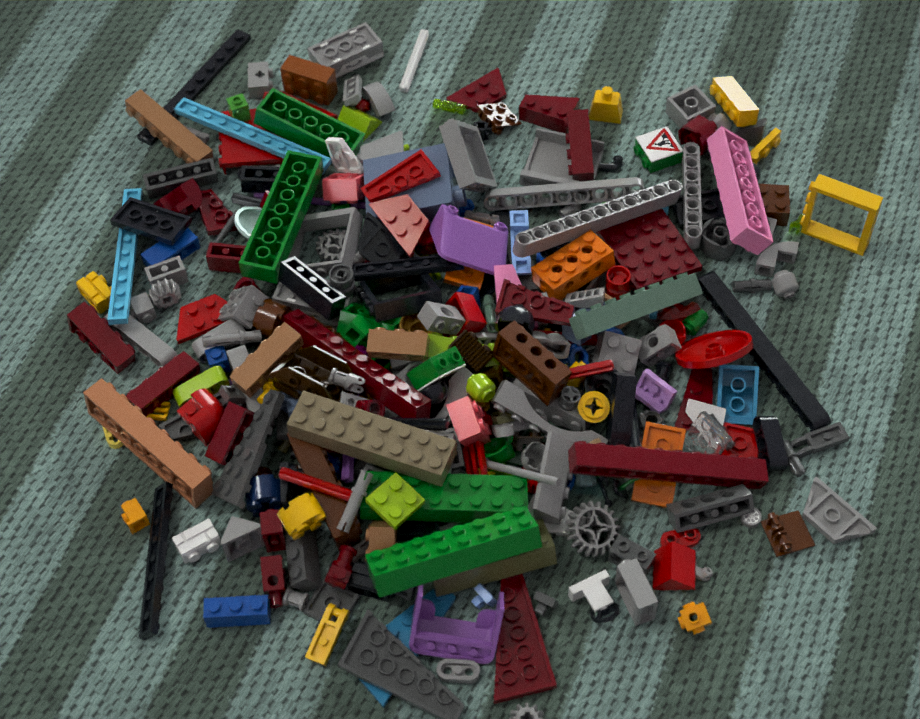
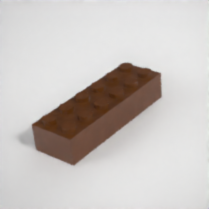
(315, 463)

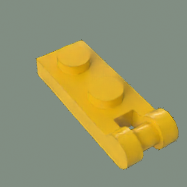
(764, 147)
(327, 634)

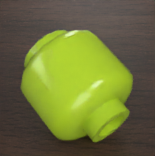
(480, 388)

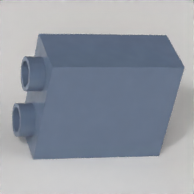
(427, 195)

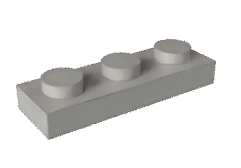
(352, 90)

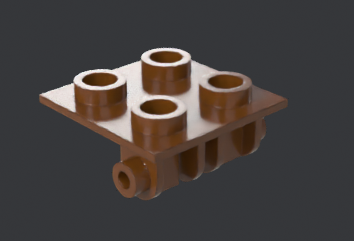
(497, 116)
(787, 533)

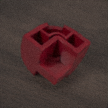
(183, 199)

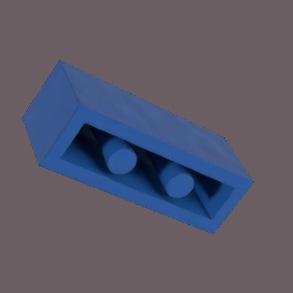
(183, 247)
(237, 611)

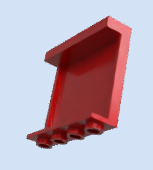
(238, 153)

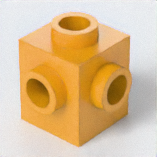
(703, 617)

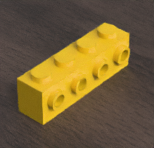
(734, 101)

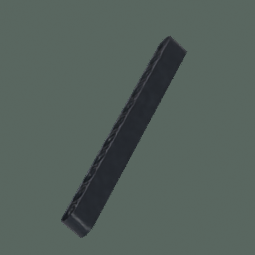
(765, 353)

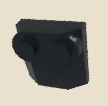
(289, 490)

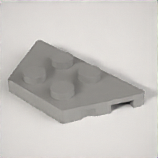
(833, 515)

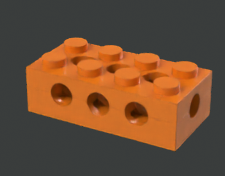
(573, 265)

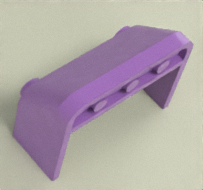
(455, 637)

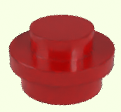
(363, 105)

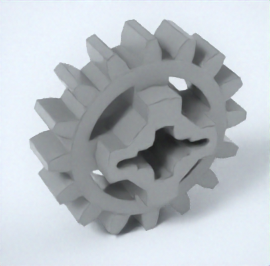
(333, 245)

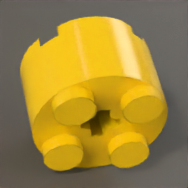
(302, 515)

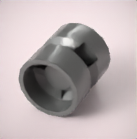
(342, 279)

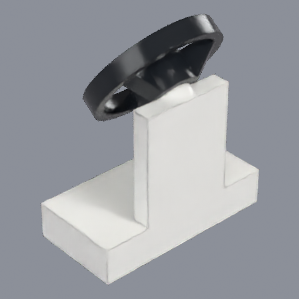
(596, 595)

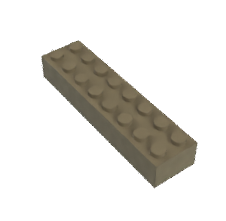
(372, 438)

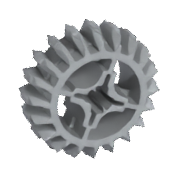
(593, 521)

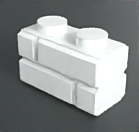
(197, 541)

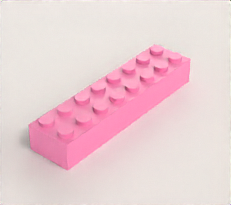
(739, 191)

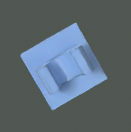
(484, 597)

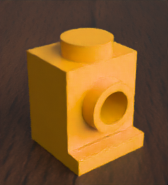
(134, 515)

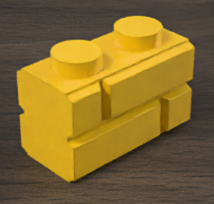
(95, 291)

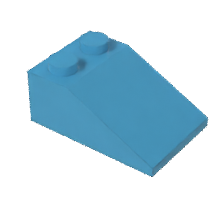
(738, 393)

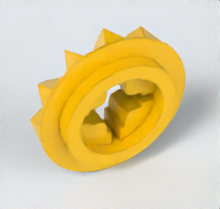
(600, 400)

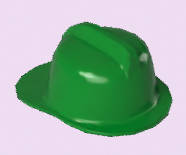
(499, 449)

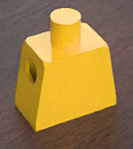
(606, 106)

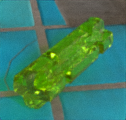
(449, 106)

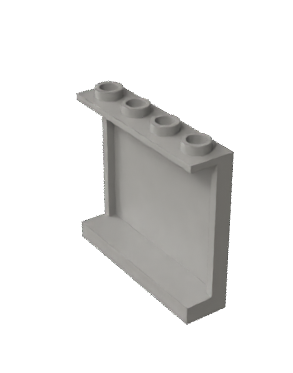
(549, 161)

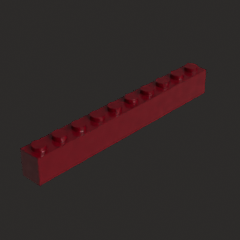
(379, 382)
(666, 465)

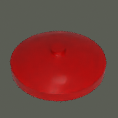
(714, 349)

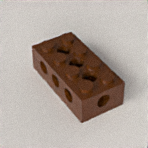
(531, 362)

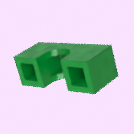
(357, 334)

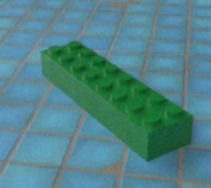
(281, 216)
(459, 499)
(453, 551)

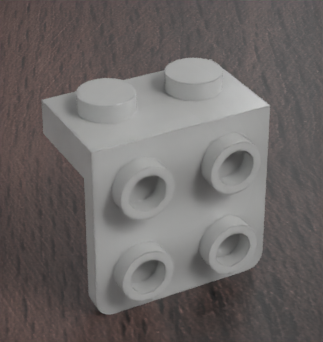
(243, 305)

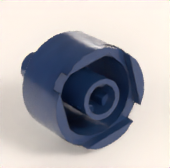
(264, 494)

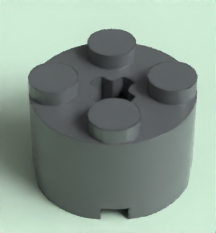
(716, 241)

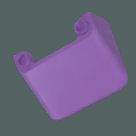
(469, 241)

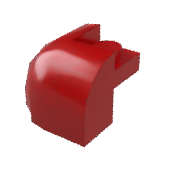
(202, 414)

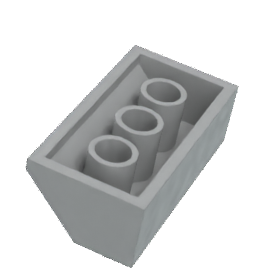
(555, 462)

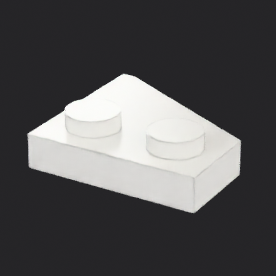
(342, 156)

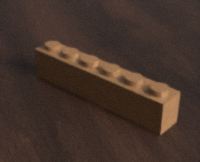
(166, 128)

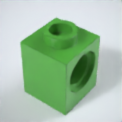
(238, 107)

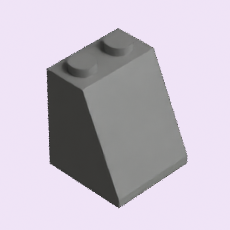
(384, 146)

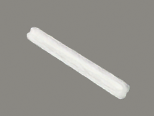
(414, 61)

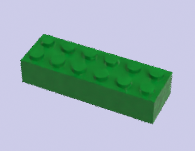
(303, 123)

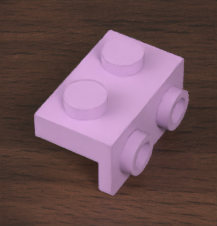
(654, 392)

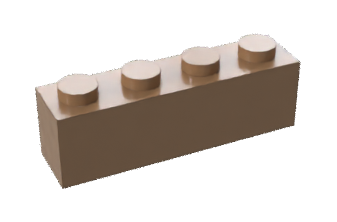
(265, 359)

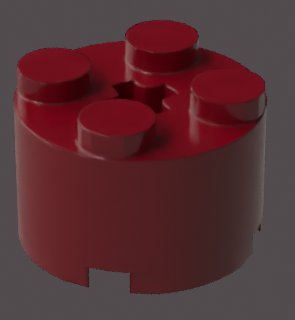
(698, 132)

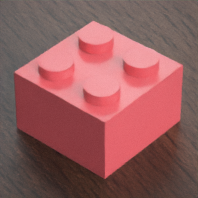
(343, 187)
(468, 421)

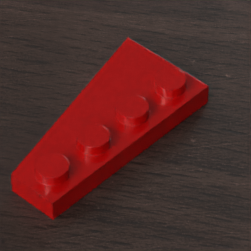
(404, 176)

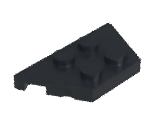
(378, 243)

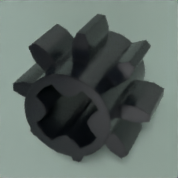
(484, 129)

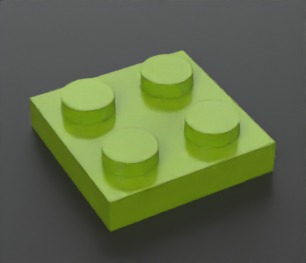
(395, 501)

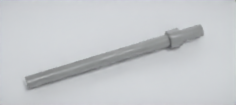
(523, 473)

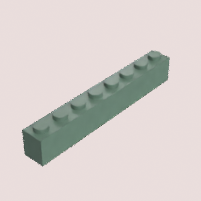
(635, 306)

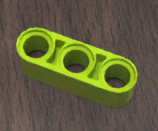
(209, 379)

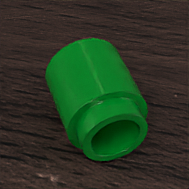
(695, 322)

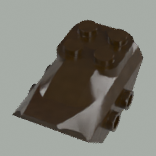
(309, 372)

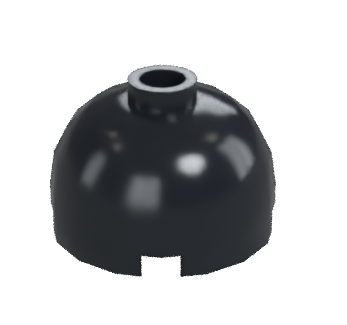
(519, 314)

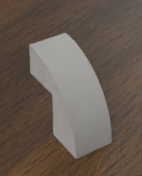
(379, 98)
(781, 252)

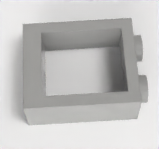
(636, 591)

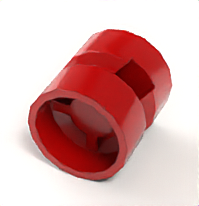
(617, 281)

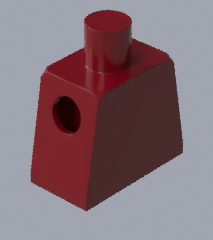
(273, 573)

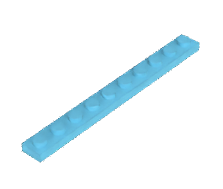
(242, 130)
(123, 269)

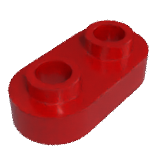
(681, 537)

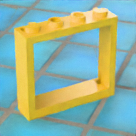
(849, 195)

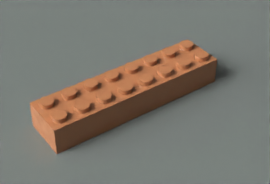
(149, 442)

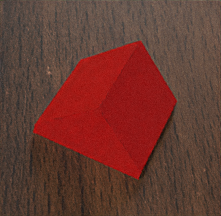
(674, 567)

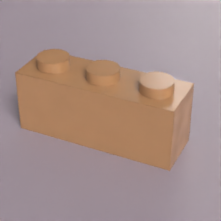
(398, 344)

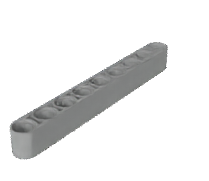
(554, 191)

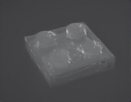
(706, 435)

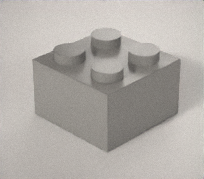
(689, 104)
(619, 349)

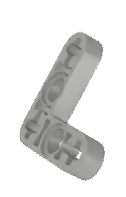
(509, 428)

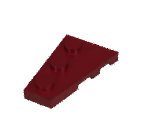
(214, 213)

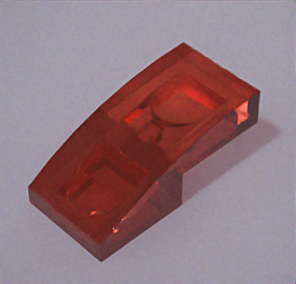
(674, 313)

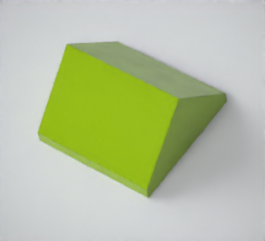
(359, 120)

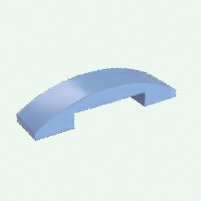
(518, 223)

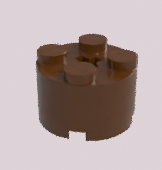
(270, 316)

